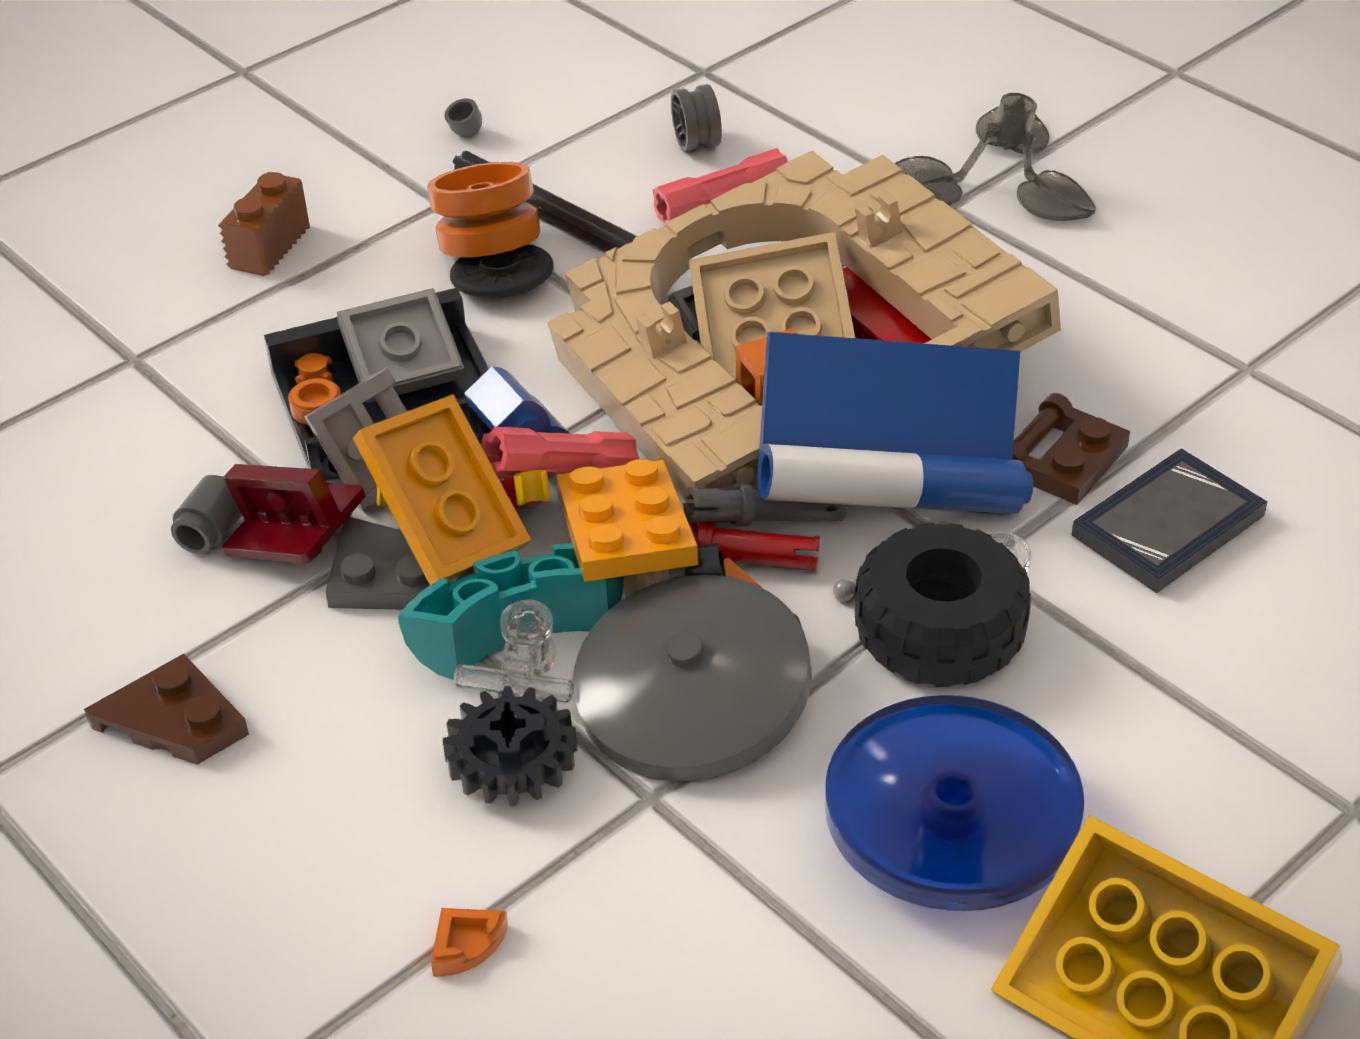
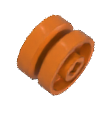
(484, 209)

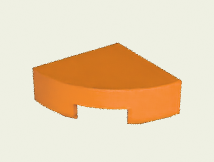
(466, 939)

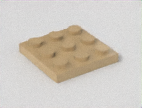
(769, 290)

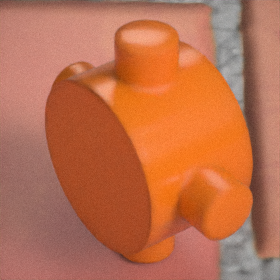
(313, 366)

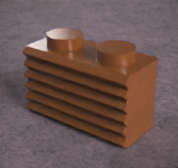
(265, 224)

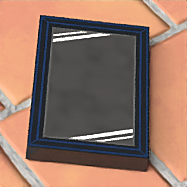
(1168, 519)

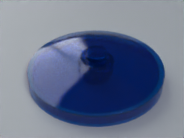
(953, 802)

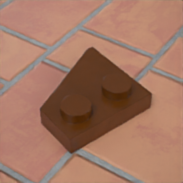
(172, 711)

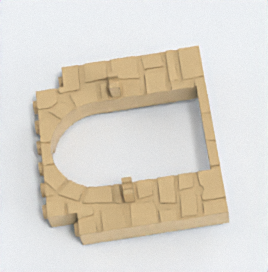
(887, 231)

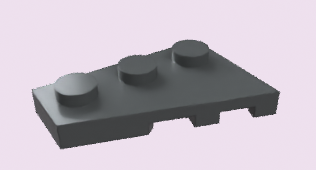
(374, 569)

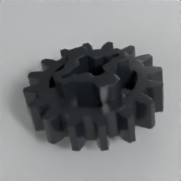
(481, 753)

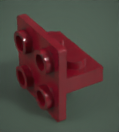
(286, 512)

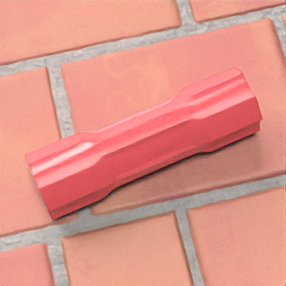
(688, 193)
(522, 449)

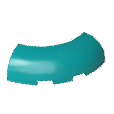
(462, 619)

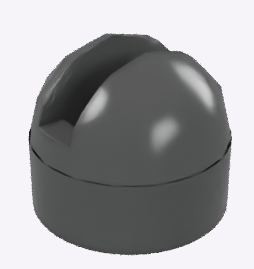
(464, 117)

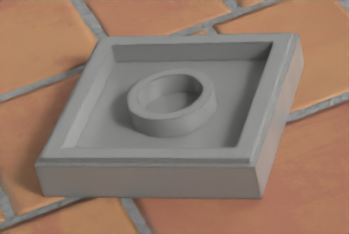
(405, 336)

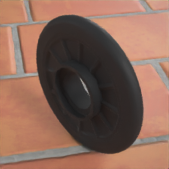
(502, 273)

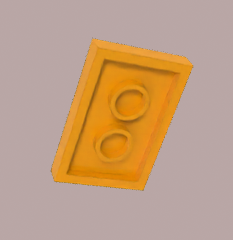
(441, 488)
(625, 520)

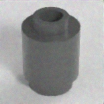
(205, 516)

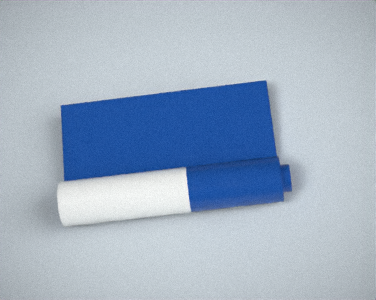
(890, 425)

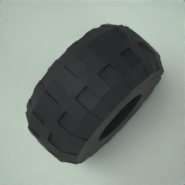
(942, 604)

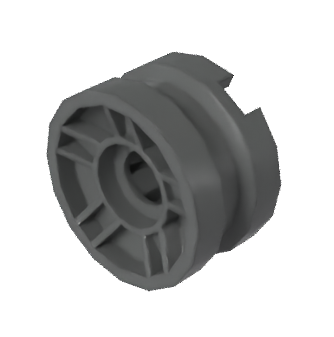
(696, 117)

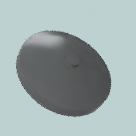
(692, 677)

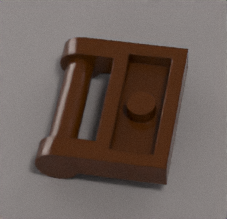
(1077, 457)

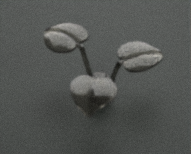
(1017, 128)

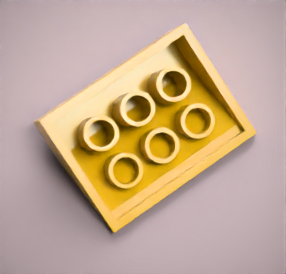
(1161, 952)

